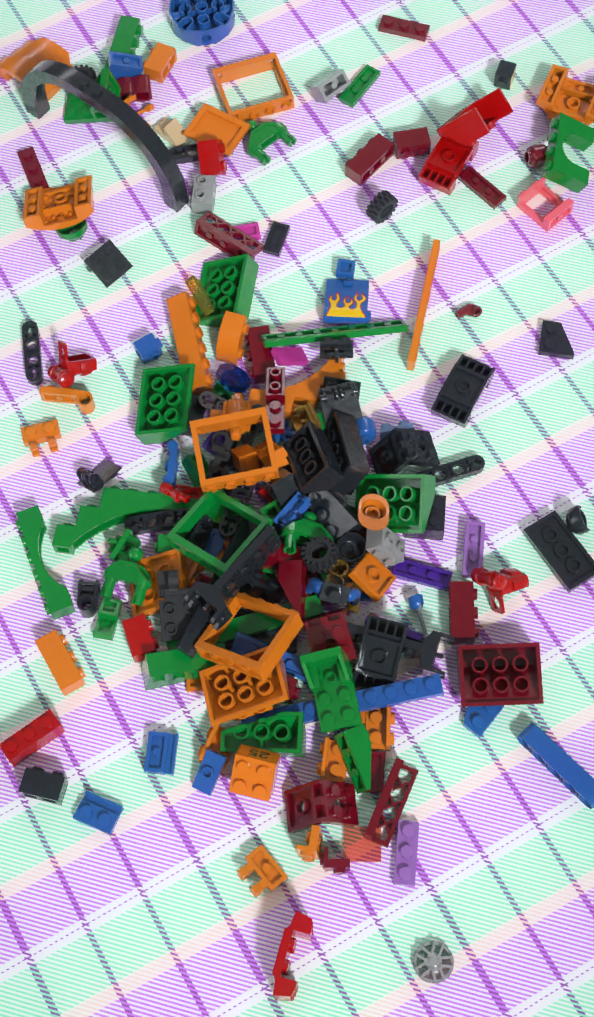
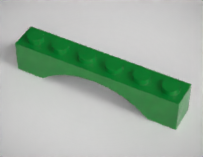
(57, 596)

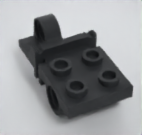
(223, 457)
(173, 609)

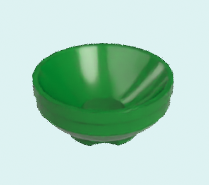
(73, 232)

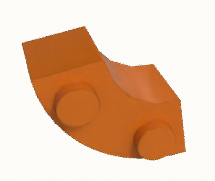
(231, 338)

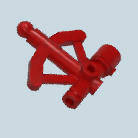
(181, 493)

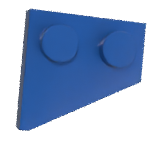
(479, 718)

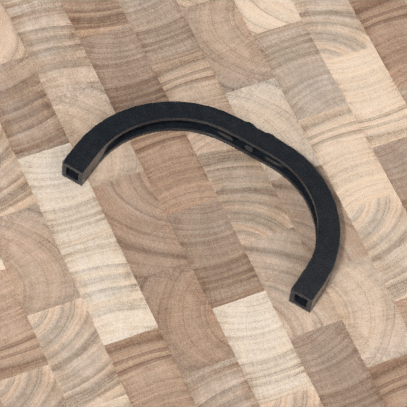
(118, 111)

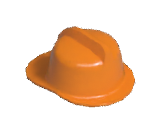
(373, 512)

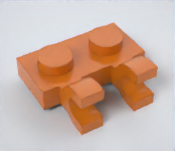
(41, 433)
(266, 868)

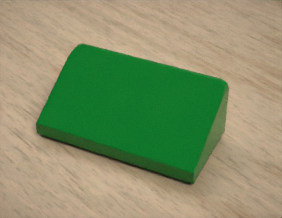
(190, 466)

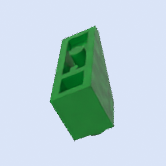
(356, 753)

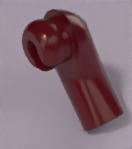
(470, 310)

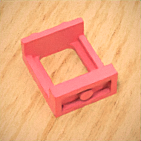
(561, 209)

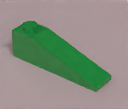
(278, 733)

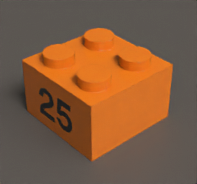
(254, 772)

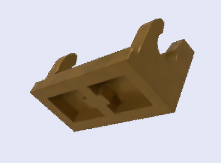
(307, 413)

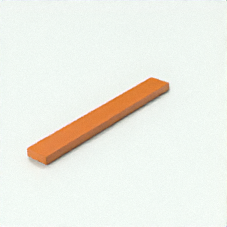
(423, 305)

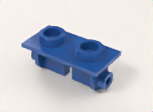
(292, 510)

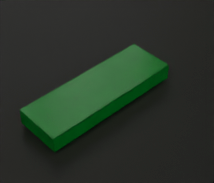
(359, 86)

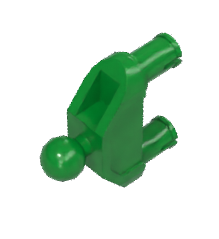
(264, 135)
(302, 531)
(130, 573)

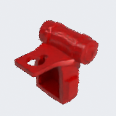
(71, 366)
(500, 583)

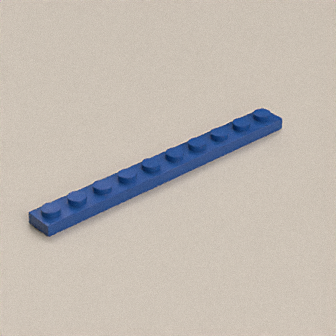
(370, 698)

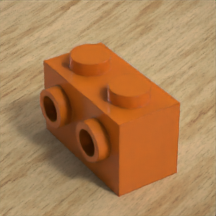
(160, 62)

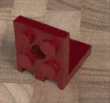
(331, 625)
(321, 805)

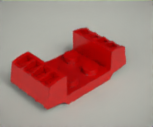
(446, 164)
(300, 927)

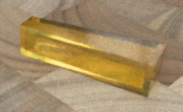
(200, 295)

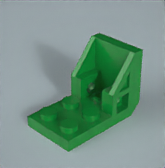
(80, 112)
(333, 688)

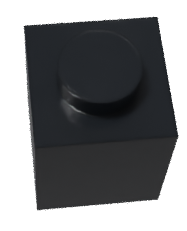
(505, 74)

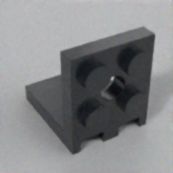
(403, 451)

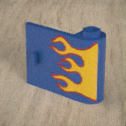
(346, 302)

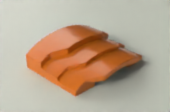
(28, 56)
(566, 96)
(58, 206)

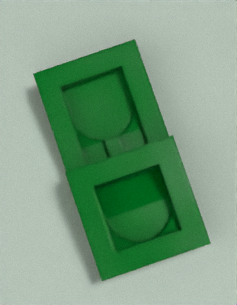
(107, 619)

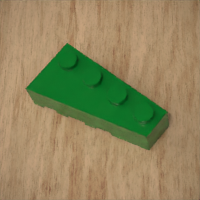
(172, 667)

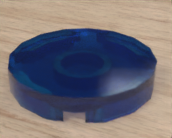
(233, 377)

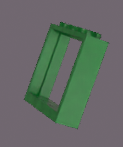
(177, 534)

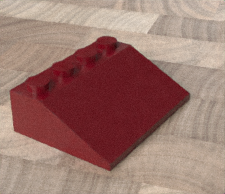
(499, 674)

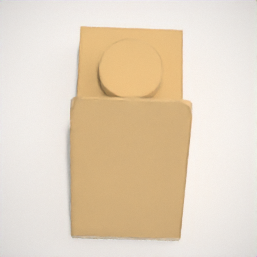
(171, 132)

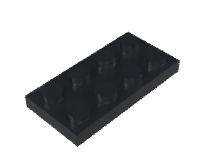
(561, 551)

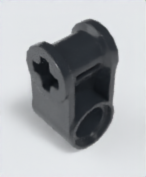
(198, 535)
(88, 594)

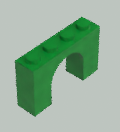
(557, 165)

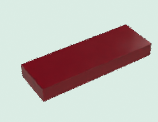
(481, 187)

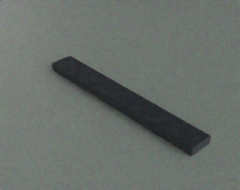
(200, 619)

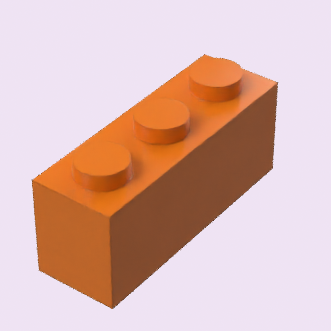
(61, 662)

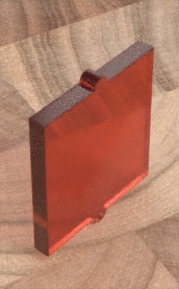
(359, 848)

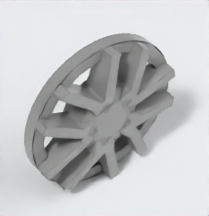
(433, 962)

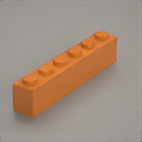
(189, 340)

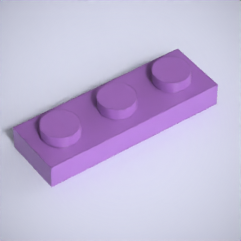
(473, 547)
(406, 853)

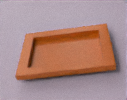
(215, 124)

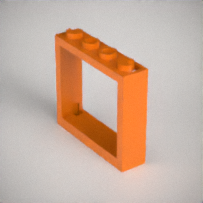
(248, 68)
(226, 422)
(257, 669)

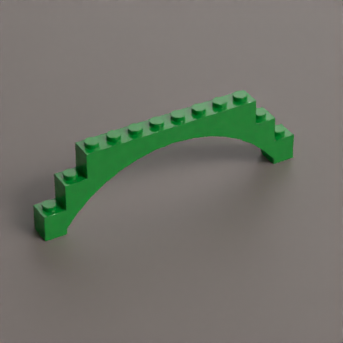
(116, 507)

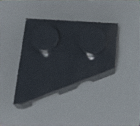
(554, 341)

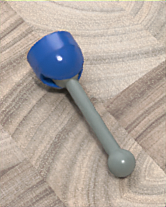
(416, 603)

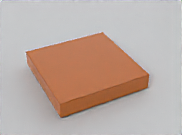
(372, 576)

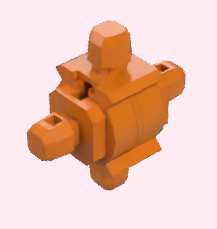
(234, 405)

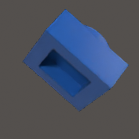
(345, 268)

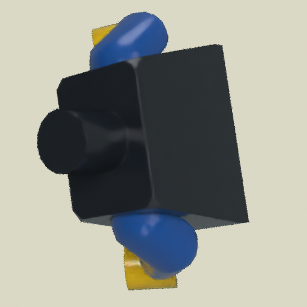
(335, 590)

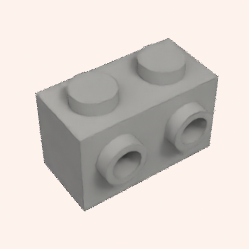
(330, 85)
(203, 194)
(385, 546)

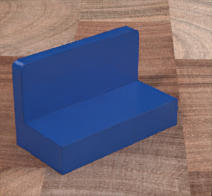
(124, 64)

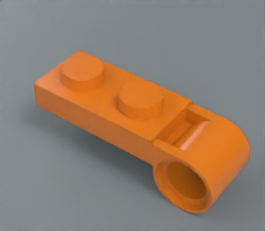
(68, 395)

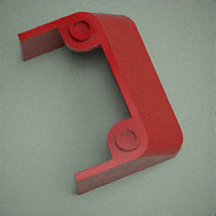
(476, 119)

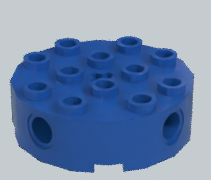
(202, 20)

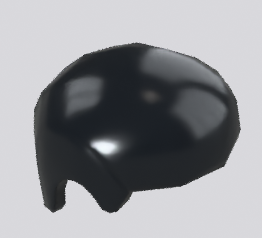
(576, 520)
(351, 547)

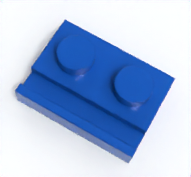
(161, 753)
(98, 813)

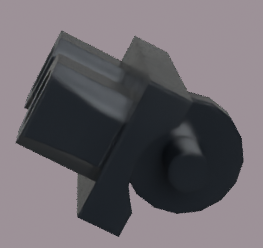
(336, 349)

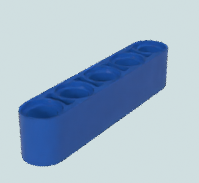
(558, 763)

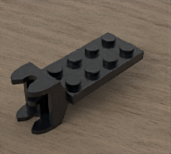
(233, 578)
(424, 651)

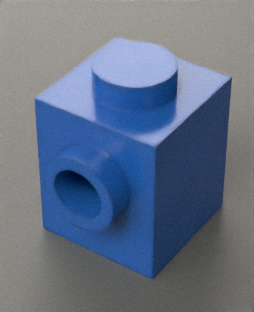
(148, 348)

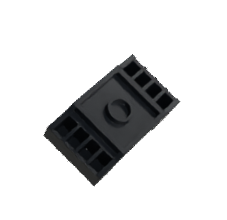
(462, 390)
(380, 651)

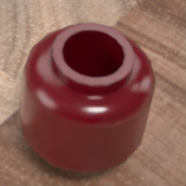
(535, 155)

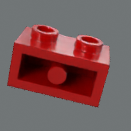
(212, 157)
(139, 637)

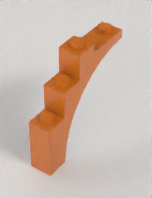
(303, 391)

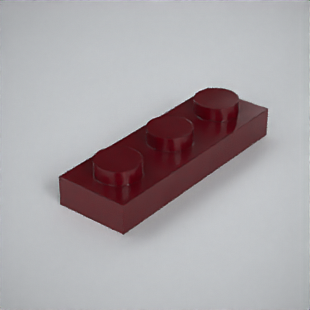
(404, 28)
(32, 168)

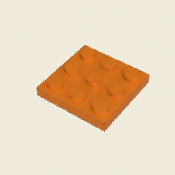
(160, 562)

